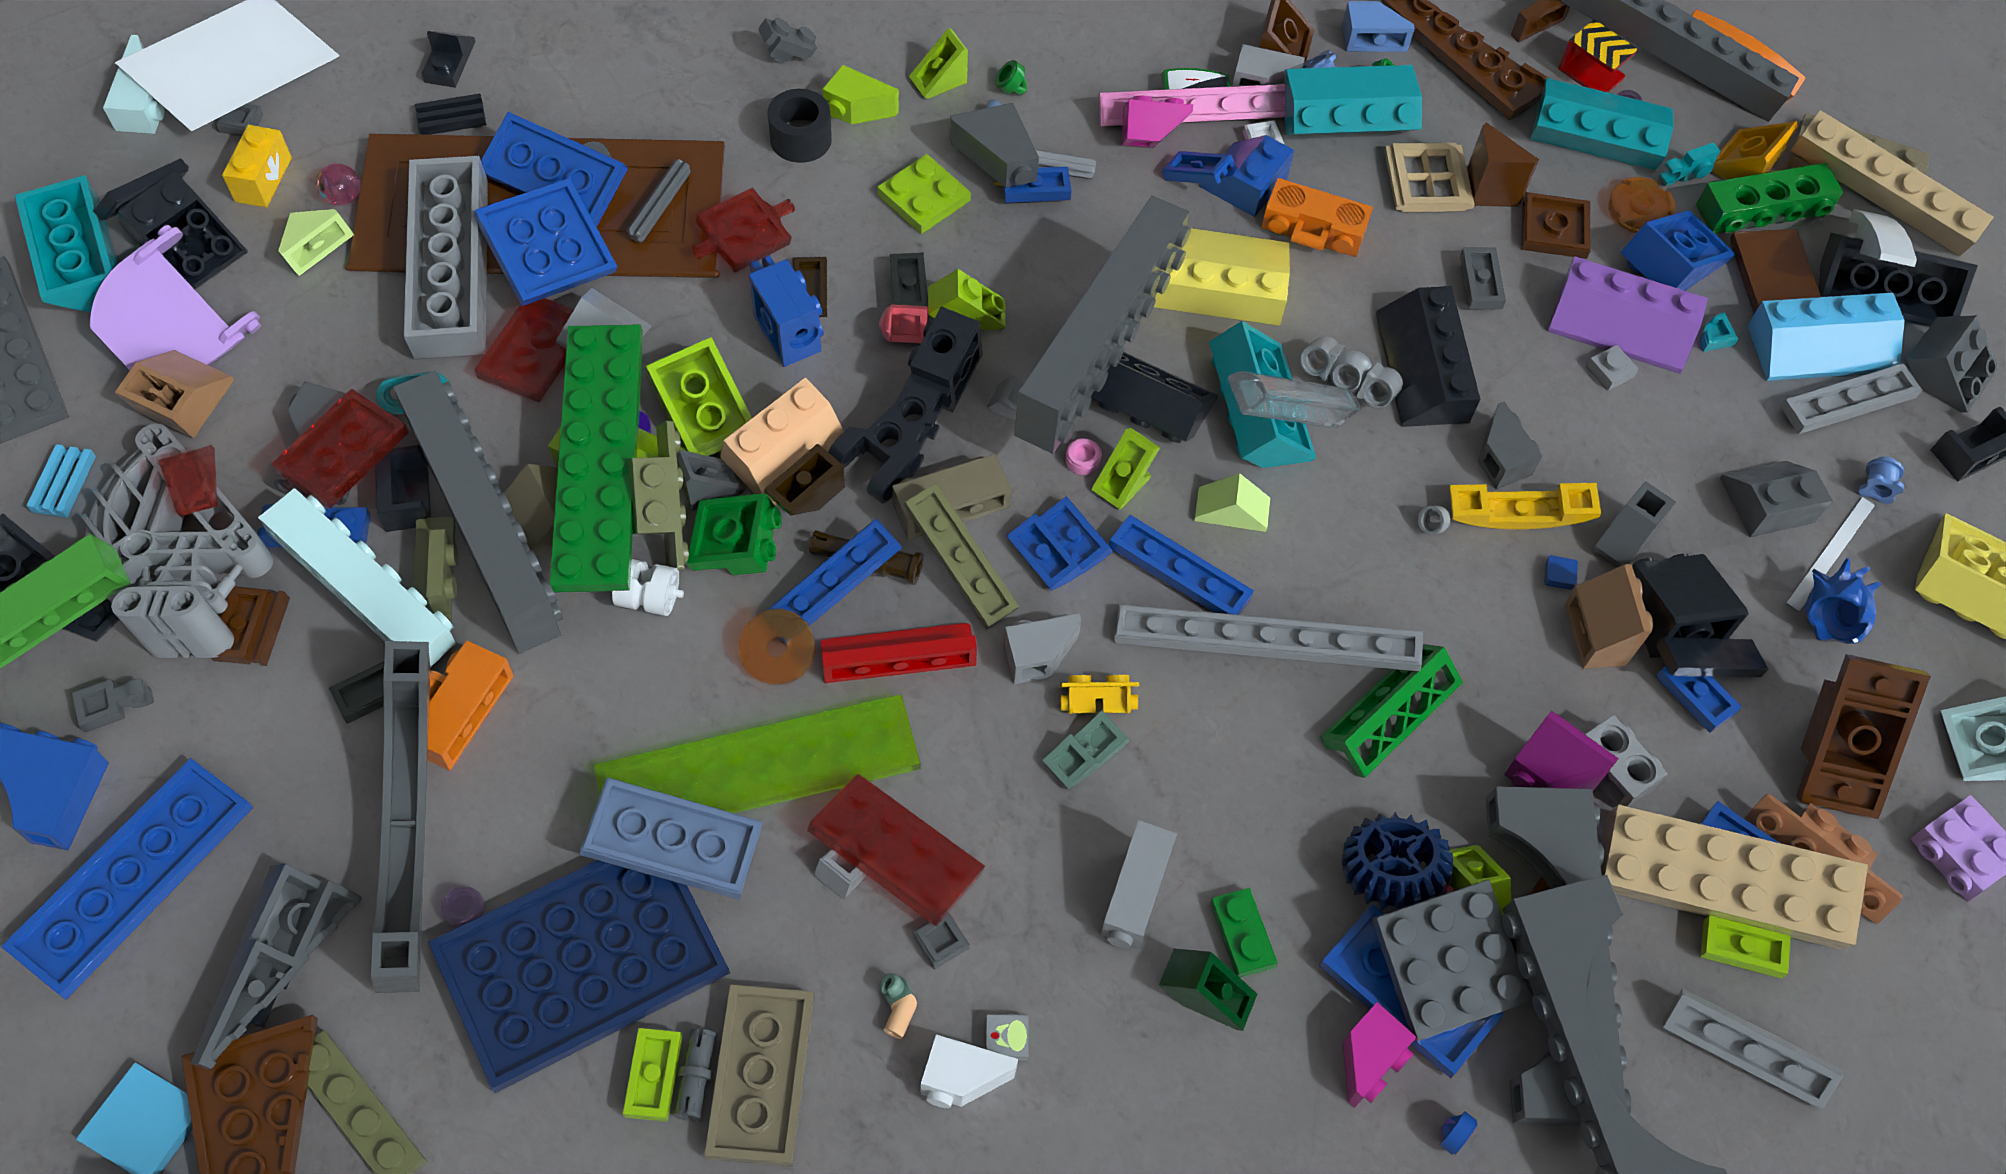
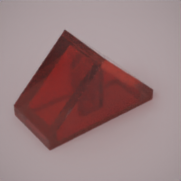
(191, 479)

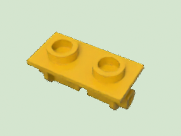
(1083, 694)

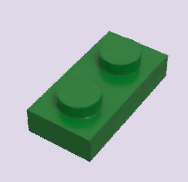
(1243, 933)

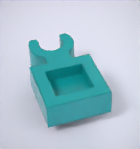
(1695, 164)

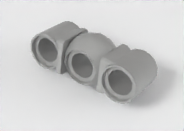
(1366, 377)

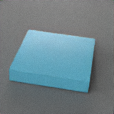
(140, 1123)

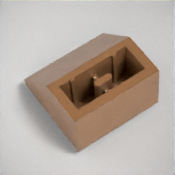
(174, 390)
(1609, 618)

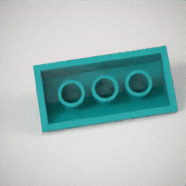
(1352, 100)
(1603, 124)
(66, 242)
(1259, 439)

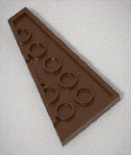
(252, 1101)

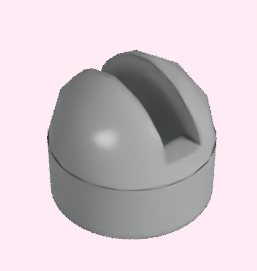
(1433, 527)

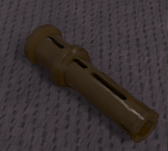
(899, 565)

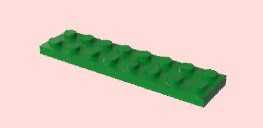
(593, 469)

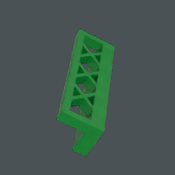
(1383, 700)

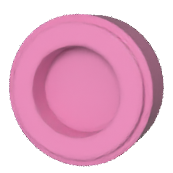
(1083, 456)

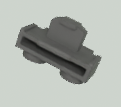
(787, 40)

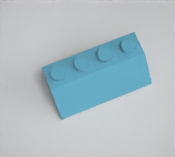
(1827, 336)

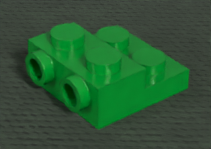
(734, 534)

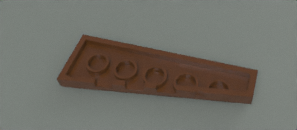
(1486, 69)

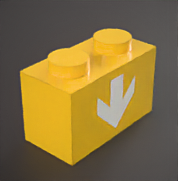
(257, 166)

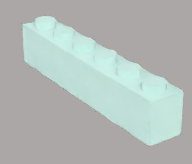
(354, 576)

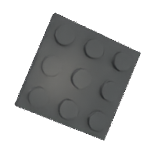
(1451, 960)

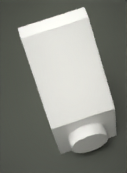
(963, 1072)

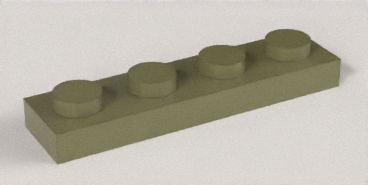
(961, 555)
(360, 1111)

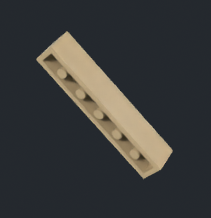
(1892, 184)

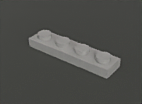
(1851, 398)
(1753, 1048)

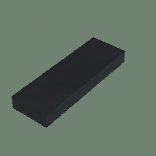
(123, 194)
(1712, 657)

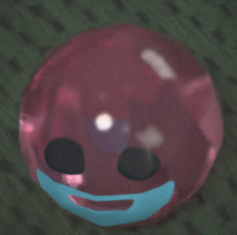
(338, 184)

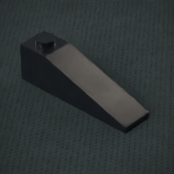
(22, 555)

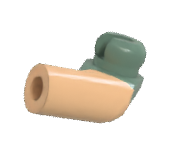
(901, 1003)

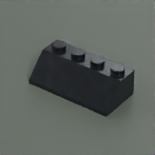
(1923, 292)
(1430, 353)
(1155, 398)

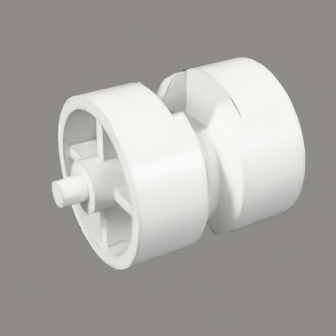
(651, 587)

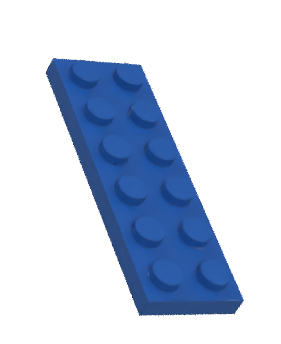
(127, 878)

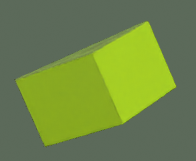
(942, 67)

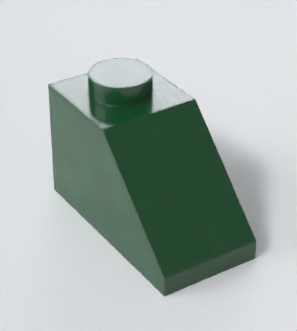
(1208, 987)

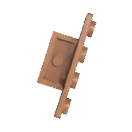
(1821, 833)

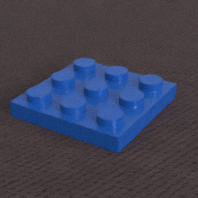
(545, 241)

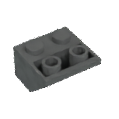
(1953, 361)

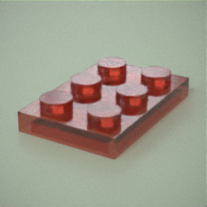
(526, 350)
(340, 448)

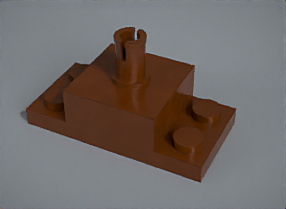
(1860, 735)

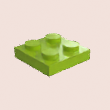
(924, 193)

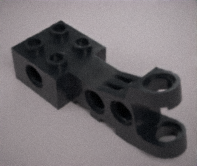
(937, 381)

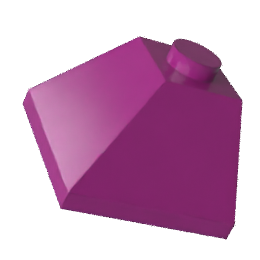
(1560, 758)

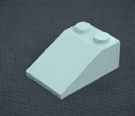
(1978, 738)

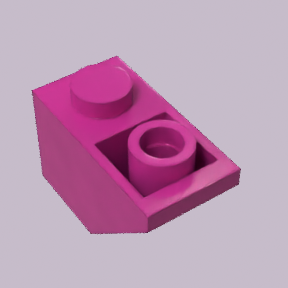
(1151, 121)
(1373, 1049)

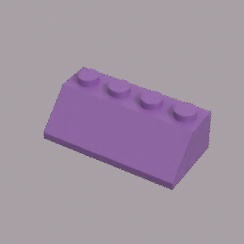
(1628, 311)

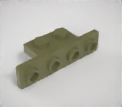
(656, 498)
(435, 562)

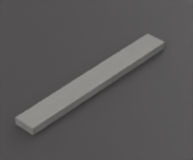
(1269, 637)

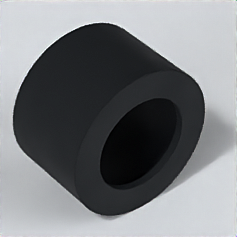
(804, 142)

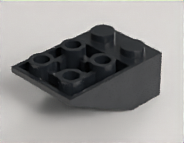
(206, 242)

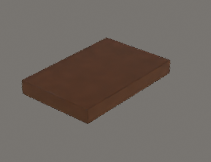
(1773, 265)

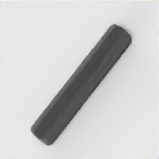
(658, 200)

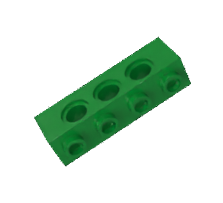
(1769, 198)

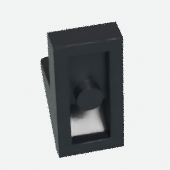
(447, 58)

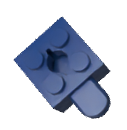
(785, 310)

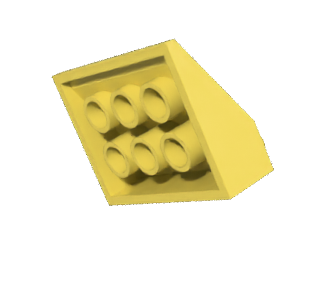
(1230, 278)
(1966, 573)

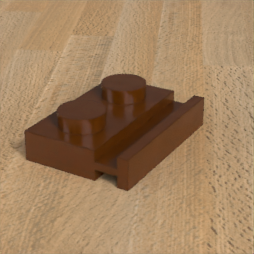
(255, 623)

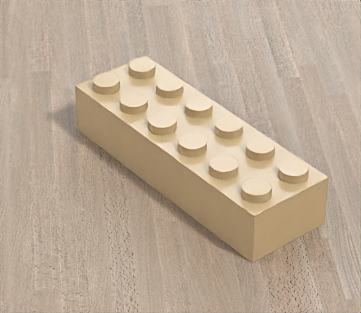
(1733, 876)

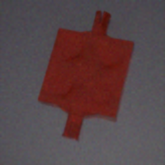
(743, 229)

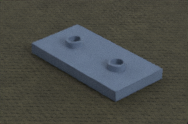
(671, 838)

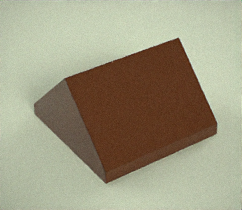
(1286, 30)
(1499, 169)

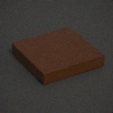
(1555, 225)

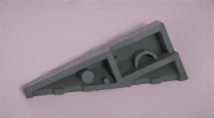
(282, 932)

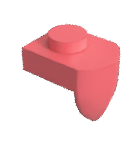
(903, 323)

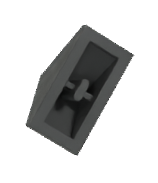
(707, 478)

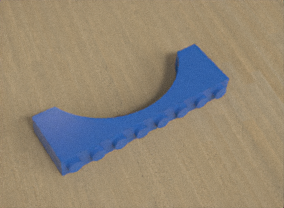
(48, 783)

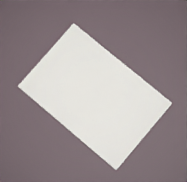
(227, 61)

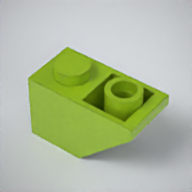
(967, 297)

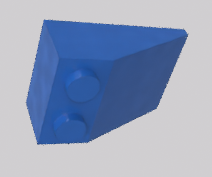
(1676, 251)

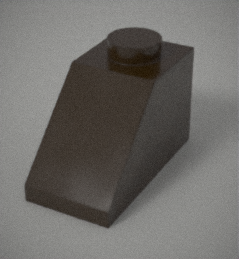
(808, 482)

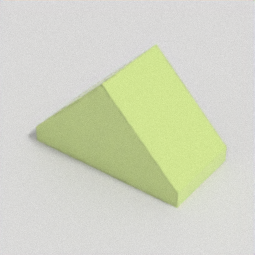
(311, 237)
(1233, 504)

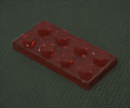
(896, 849)

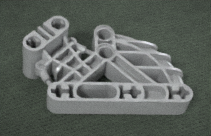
(184, 602)

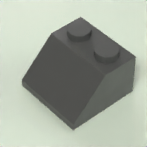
(1776, 496)

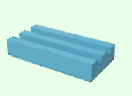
(55, 479)

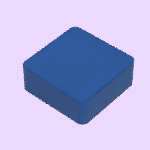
(1561, 572)

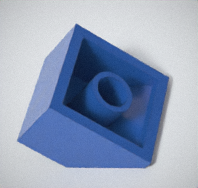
(1255, 172)

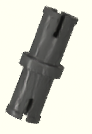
(695, 1075)

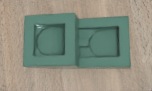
(1086, 751)

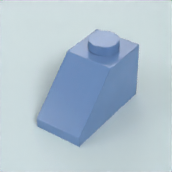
(1375, 28)

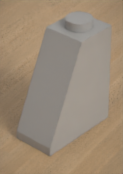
(1138, 885)

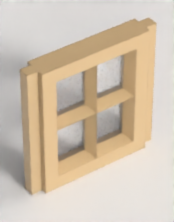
(1428, 177)

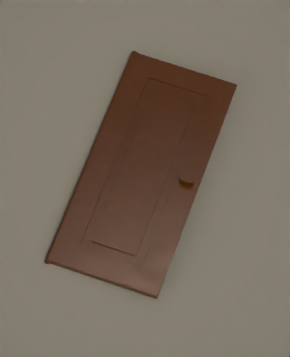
(667, 250)

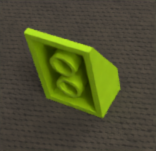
(698, 396)

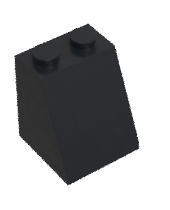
(1687, 599)

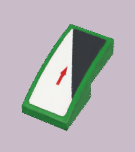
(1193, 78)

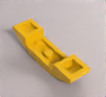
(1525, 509)

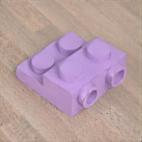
(1965, 847)

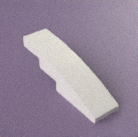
(1883, 238)

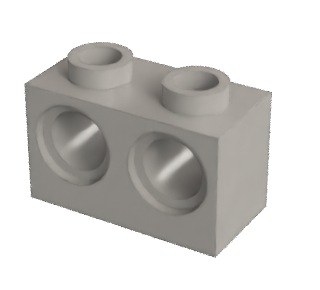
(1633, 758)

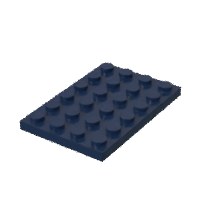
(573, 965)

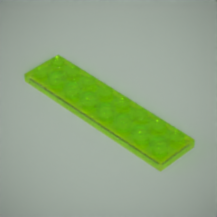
(778, 759)

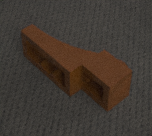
(1538, 18)

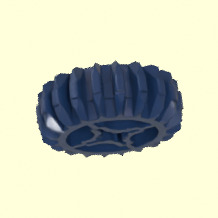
(1395, 872)

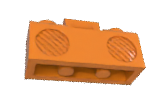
(1316, 218)
(463, 700)

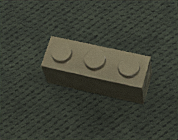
(971, 489)

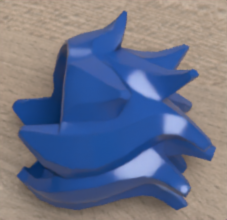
(1842, 605)

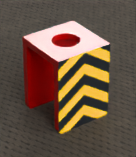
(1595, 56)

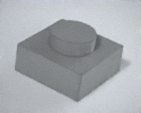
(1612, 367)

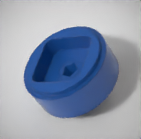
(1457, 1131)

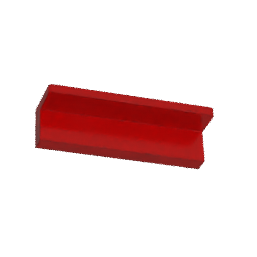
(898, 652)

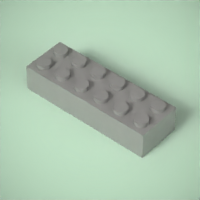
(445, 258)

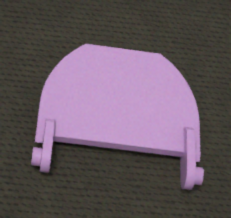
(153, 310)

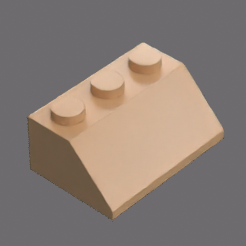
(781, 436)

